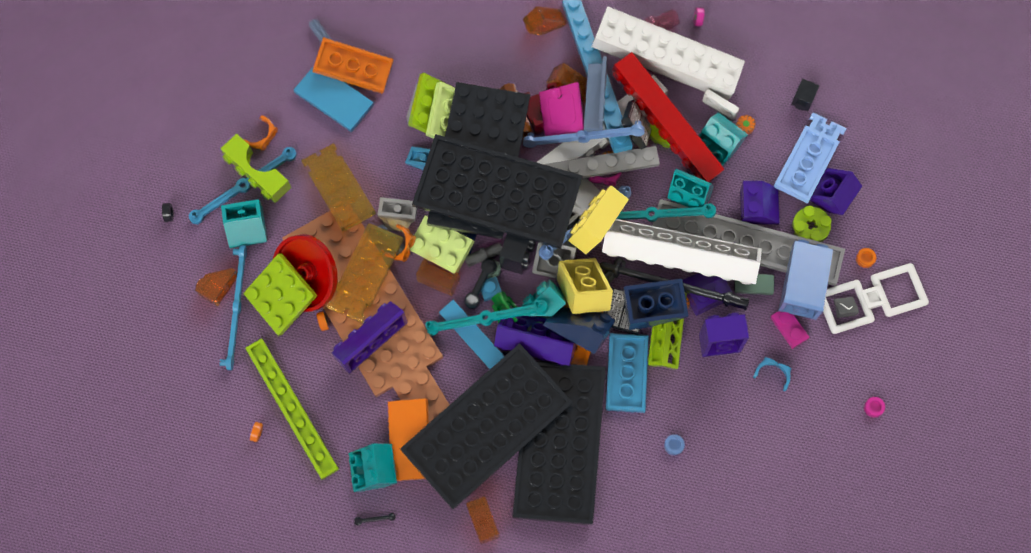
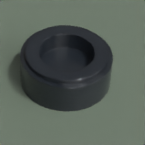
(167, 212)

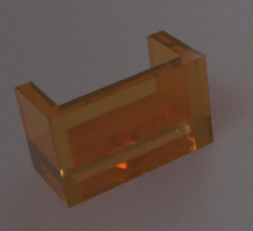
(437, 278)
(482, 520)

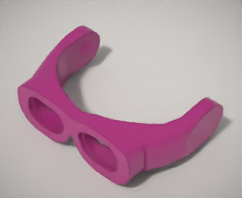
(607, 181)

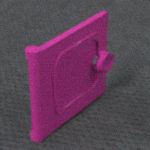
(562, 114)

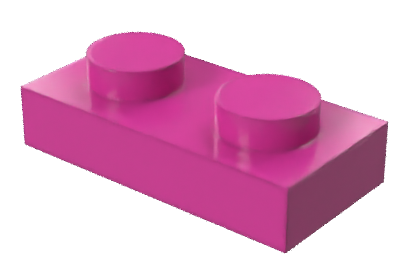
(790, 328)

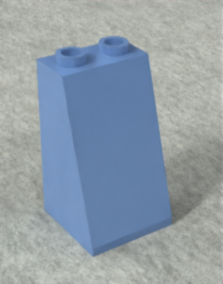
(806, 280)

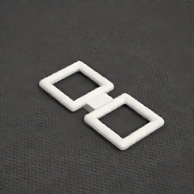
(875, 297)

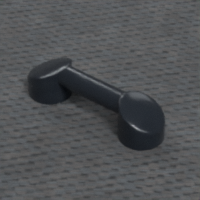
(488, 268)

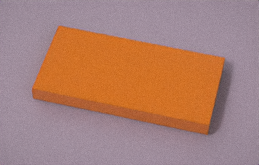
(352, 65)
(405, 421)

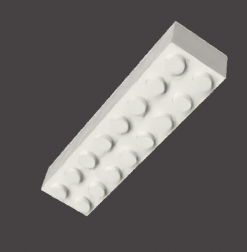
(668, 53)
(683, 251)

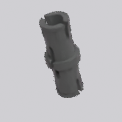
(483, 254)

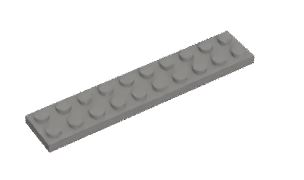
(774, 244)

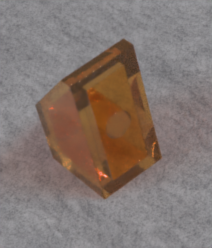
(543, 20)
(216, 285)

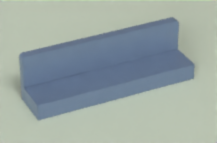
(595, 96)

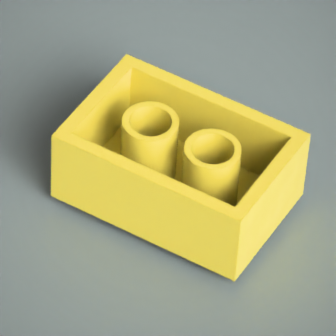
(597, 219)
(584, 286)

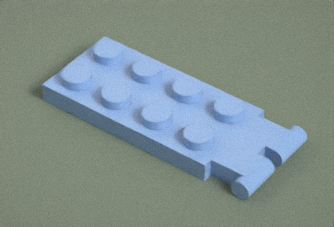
(809, 158)

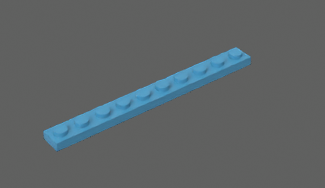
(584, 39)

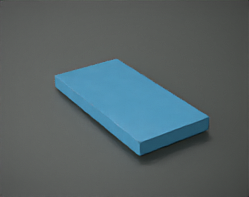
(334, 99)
(627, 373)

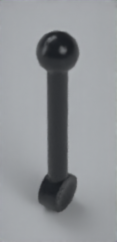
(358, 520)

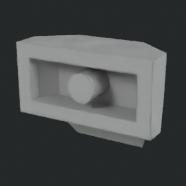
(396, 212)

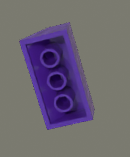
(369, 336)
(538, 342)

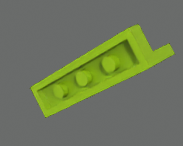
(662, 345)

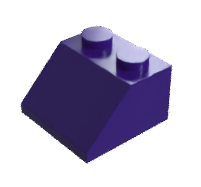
(836, 190)
(759, 203)
(714, 283)

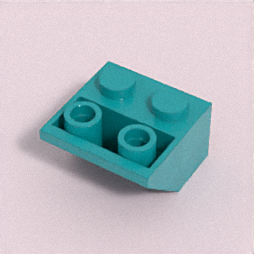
(722, 137)
(689, 190)
(244, 223)
(550, 294)
(372, 467)

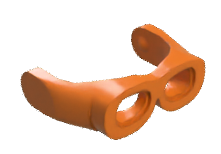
(262, 144)
(410, 240)

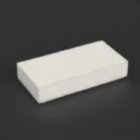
(720, 104)

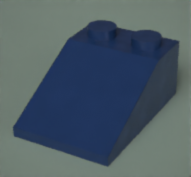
(654, 303)
(583, 329)

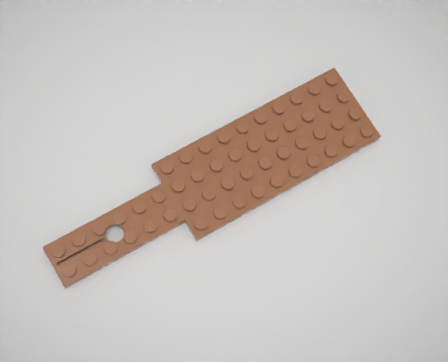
(403, 358)

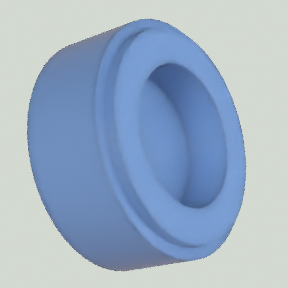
(674, 444)

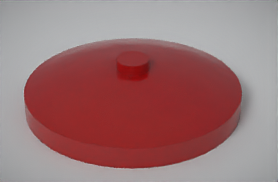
(314, 264)

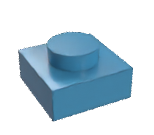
(490, 288)

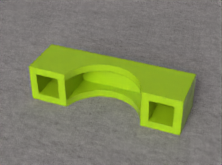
(271, 182)

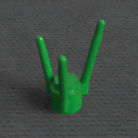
(503, 302)

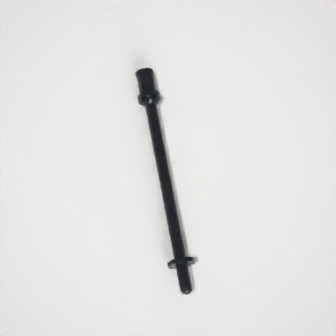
(727, 298)

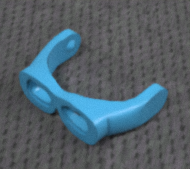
(786, 369)

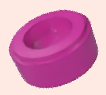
(698, 18)
(874, 407)

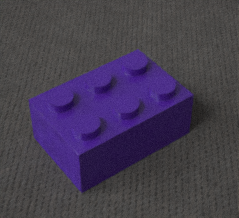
(723, 334)

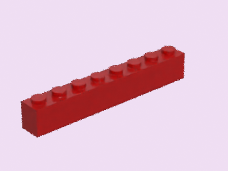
(666, 118)

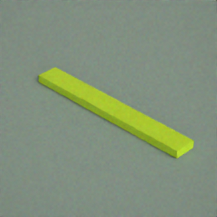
(292, 409)

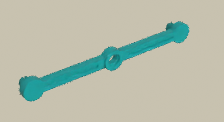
(707, 211)
(539, 307)

